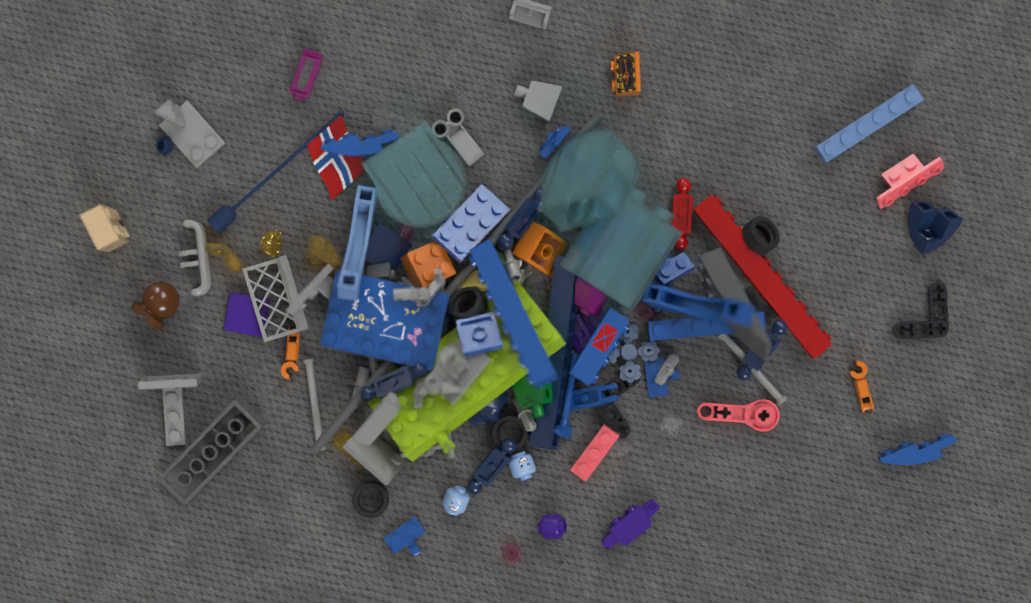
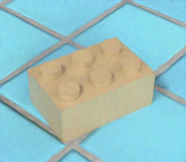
(105, 228)

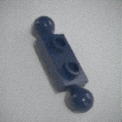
(521, 220)
(753, 361)
(393, 382)
(491, 466)

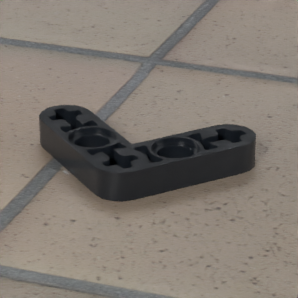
(933, 318)
(603, 408)

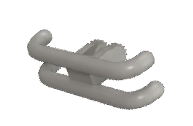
(203, 261)

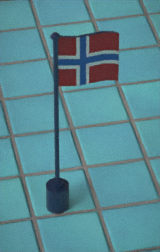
(334, 169)

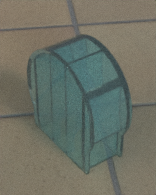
(418, 179)
(588, 179)

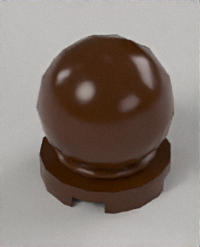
(158, 303)

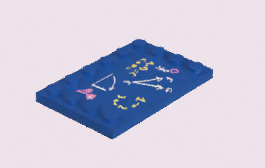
(385, 327)

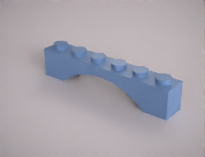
(868, 124)
(358, 242)

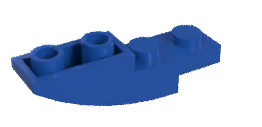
(352, 147)
(910, 454)

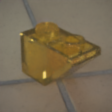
(323, 250)

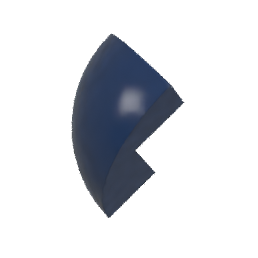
(930, 225)

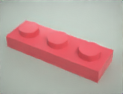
(594, 452)

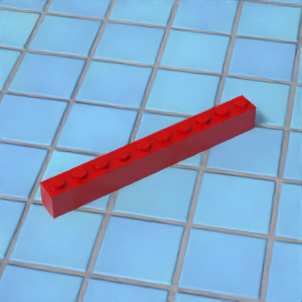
(762, 277)

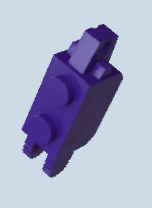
(631, 524)

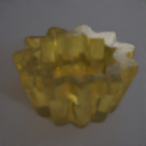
(271, 242)

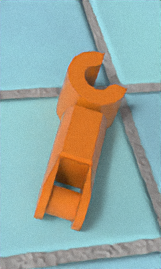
(291, 355)
(862, 386)

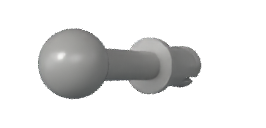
(512, 265)

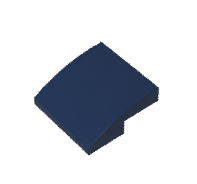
(386, 247)

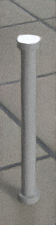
(758, 374)
(313, 399)

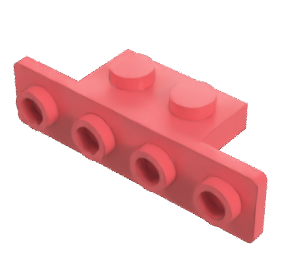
(905, 177)

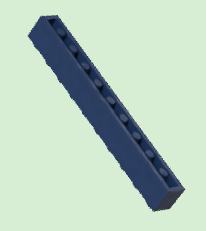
(563, 318)

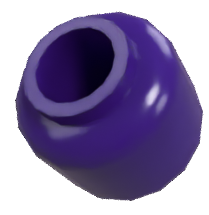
(552, 526)

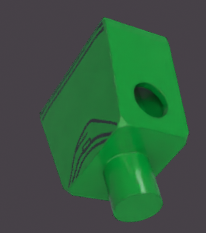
(531, 397)

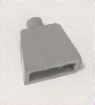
(539, 98)

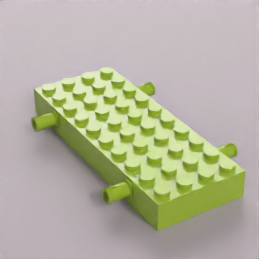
(421, 428)

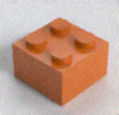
(423, 261)

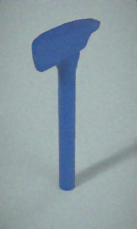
(564, 429)

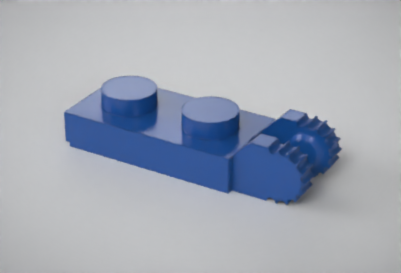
(592, 397)

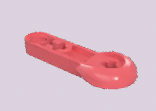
(746, 414)

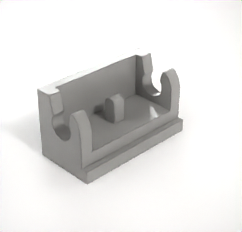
(530, 13)

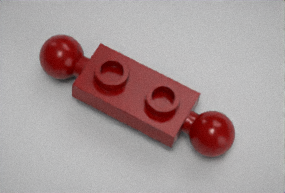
(683, 212)

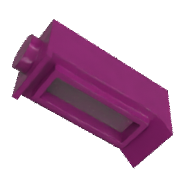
(306, 75)

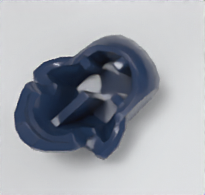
(490, 412)

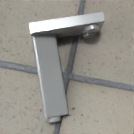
(189, 132)
(321, 283)
(371, 449)

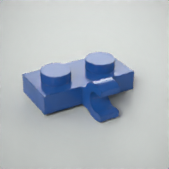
(554, 141)
(674, 269)
(652, 370)
(405, 536)

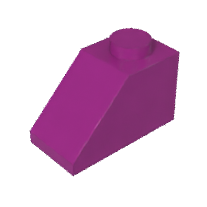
(588, 298)

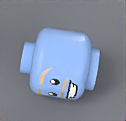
(522, 466)
(455, 500)

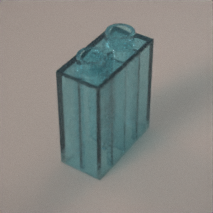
(624, 250)

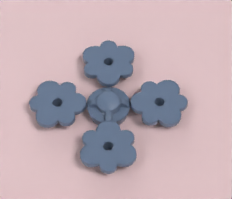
(630, 352)

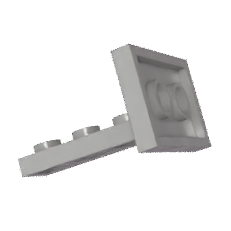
(456, 368)
(173, 402)

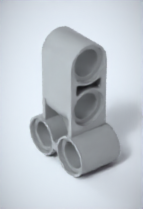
(459, 138)

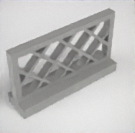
(291, 292)

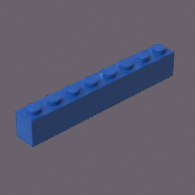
(513, 314)

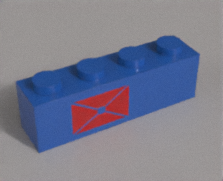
(599, 346)

